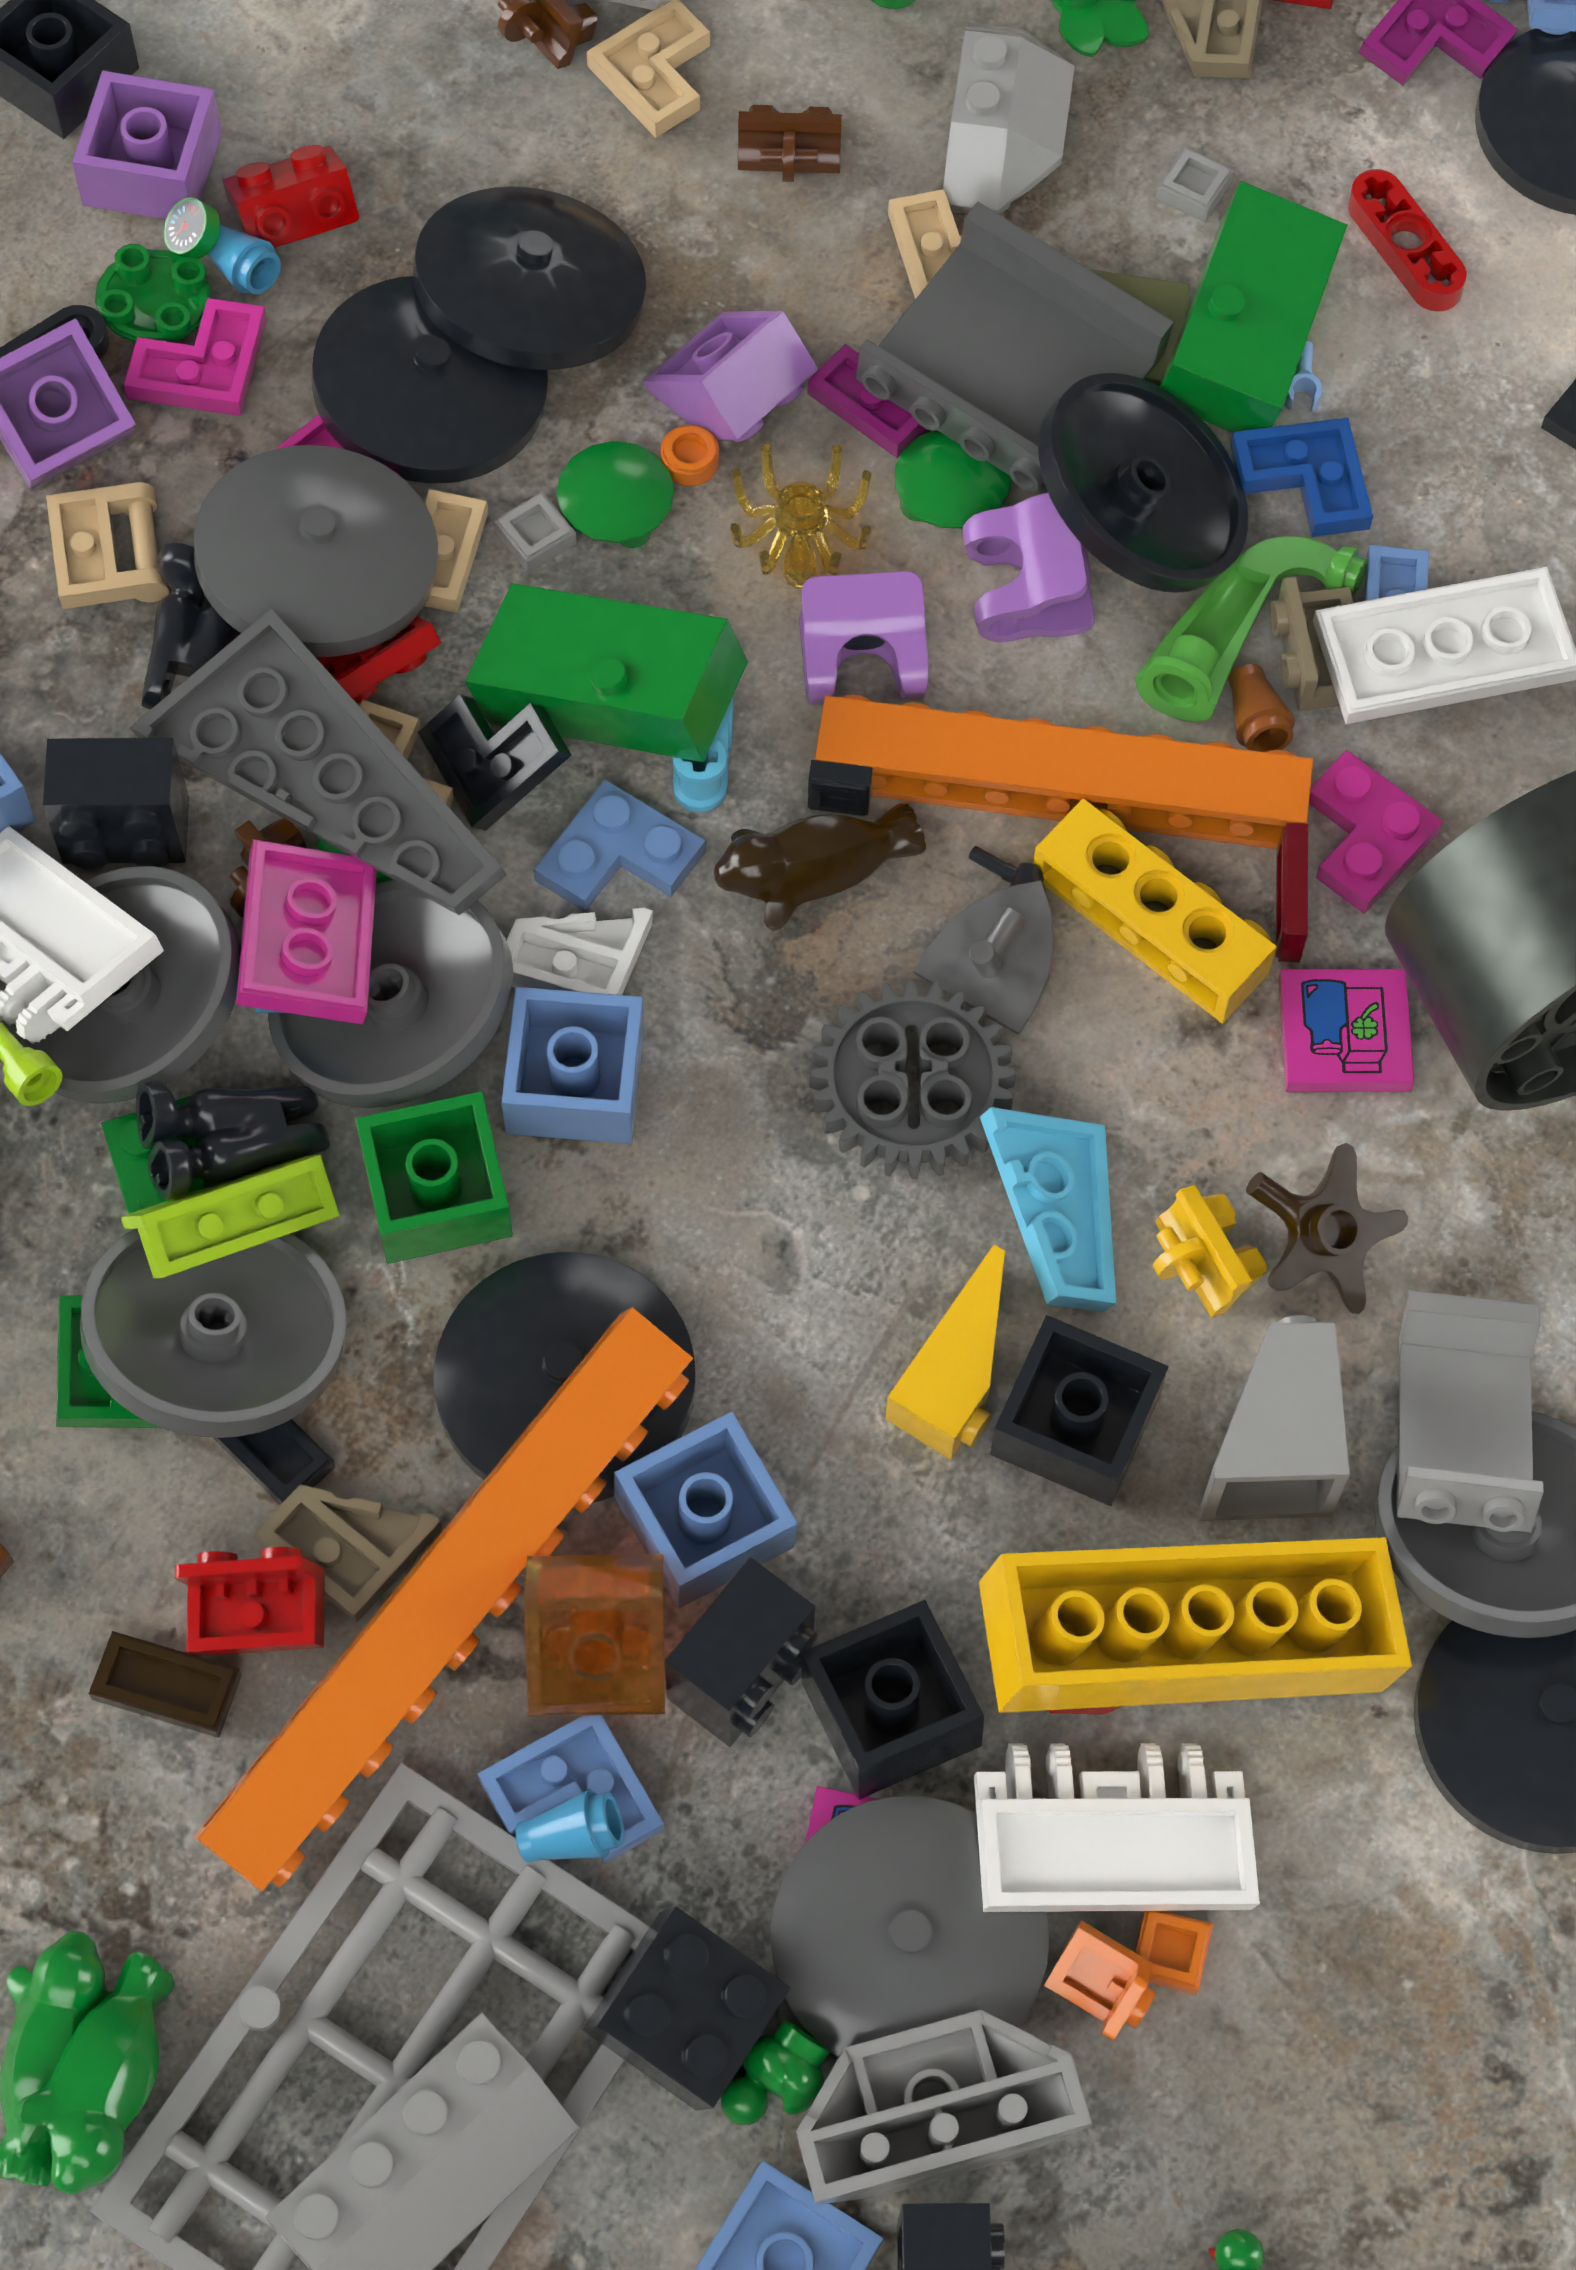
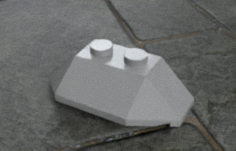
(1005, 117)
(936, 2107)

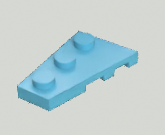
(1060, 1200)

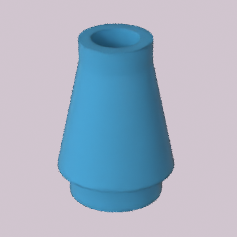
(245, 260)
(573, 1830)

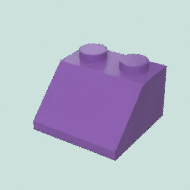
(734, 373)

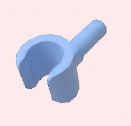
(1305, 380)

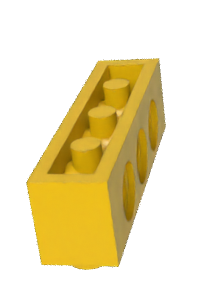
(1162, 940)

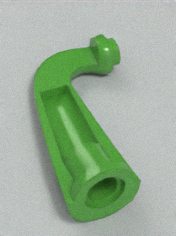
(1199, 651)

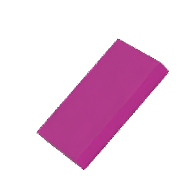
(307, 933)

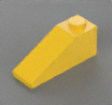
(949, 1380)

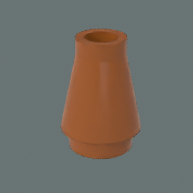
(1259, 712)

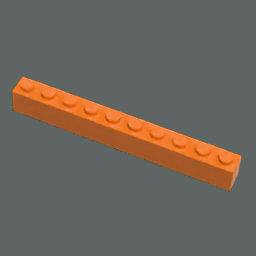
(442, 1600)

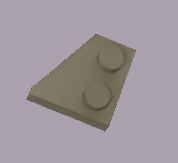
(1216, 35)
(353, 1540)

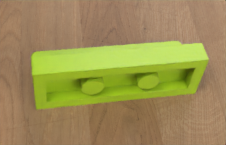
(234, 1215)

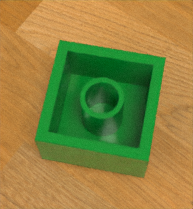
(434, 1177)

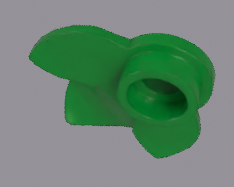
(1091, 22)

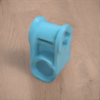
(705, 784)

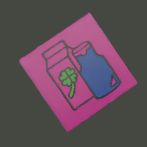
(1345, 1030)

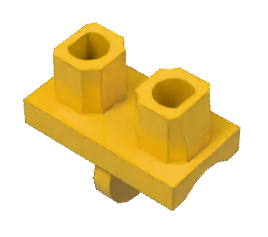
(1201, 1254)

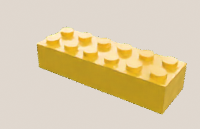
(1192, 1624)

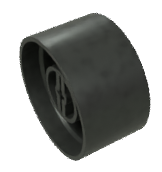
(1495, 948)

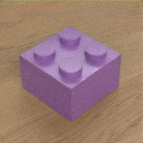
(146, 144)
(58, 405)

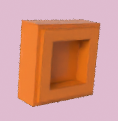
(1176, 1949)

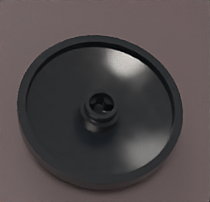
(1530, 117)
(529, 278)
(414, 395)
(1143, 482)
(526, 1335)
(1503, 1733)

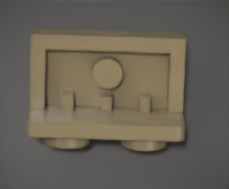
(1303, 662)

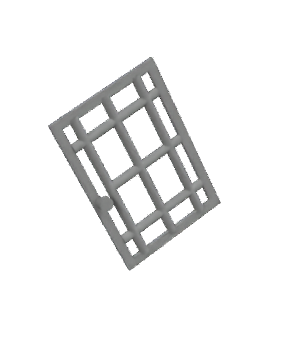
(260, 2009)

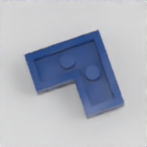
(1318, 460)

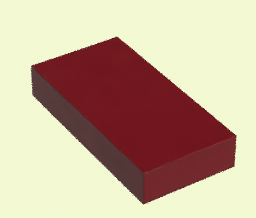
(1292, 892)

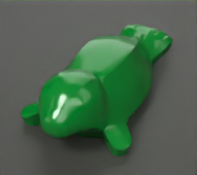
(49, 2008)
(102, 2079)

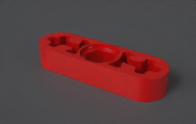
(1407, 264)

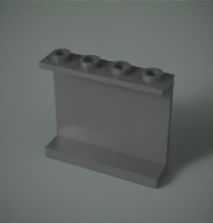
(1004, 339)

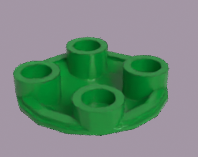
(152, 294)
(945, 484)
(615, 493)

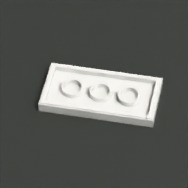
(1446, 645)

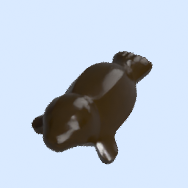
(814, 858)

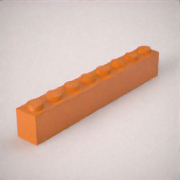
(1049, 768)

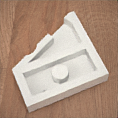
(577, 951)

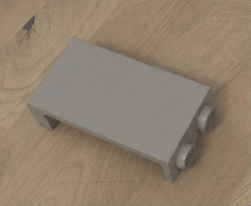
(1466, 1412)

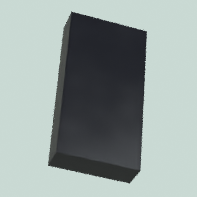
(280, 1458)

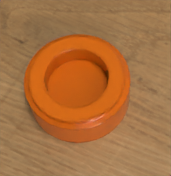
(690, 455)

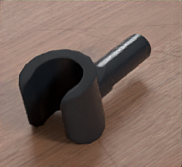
(1015, 875)

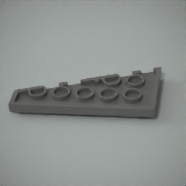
(298, 745)

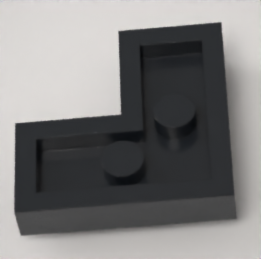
(488, 768)

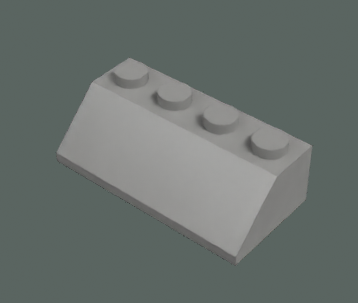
(427, 2161)

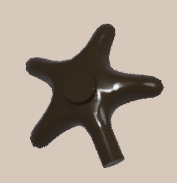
(1327, 1228)

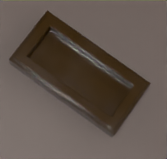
(165, 1684)

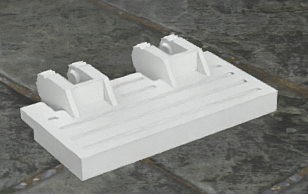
(59, 942)
(1118, 1842)

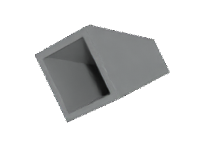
(1287, 1433)

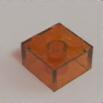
(595, 1635)

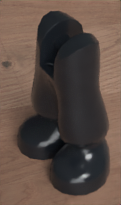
(182, 631)
(234, 1128)

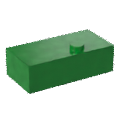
(1252, 310)
(609, 670)

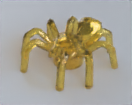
(800, 515)

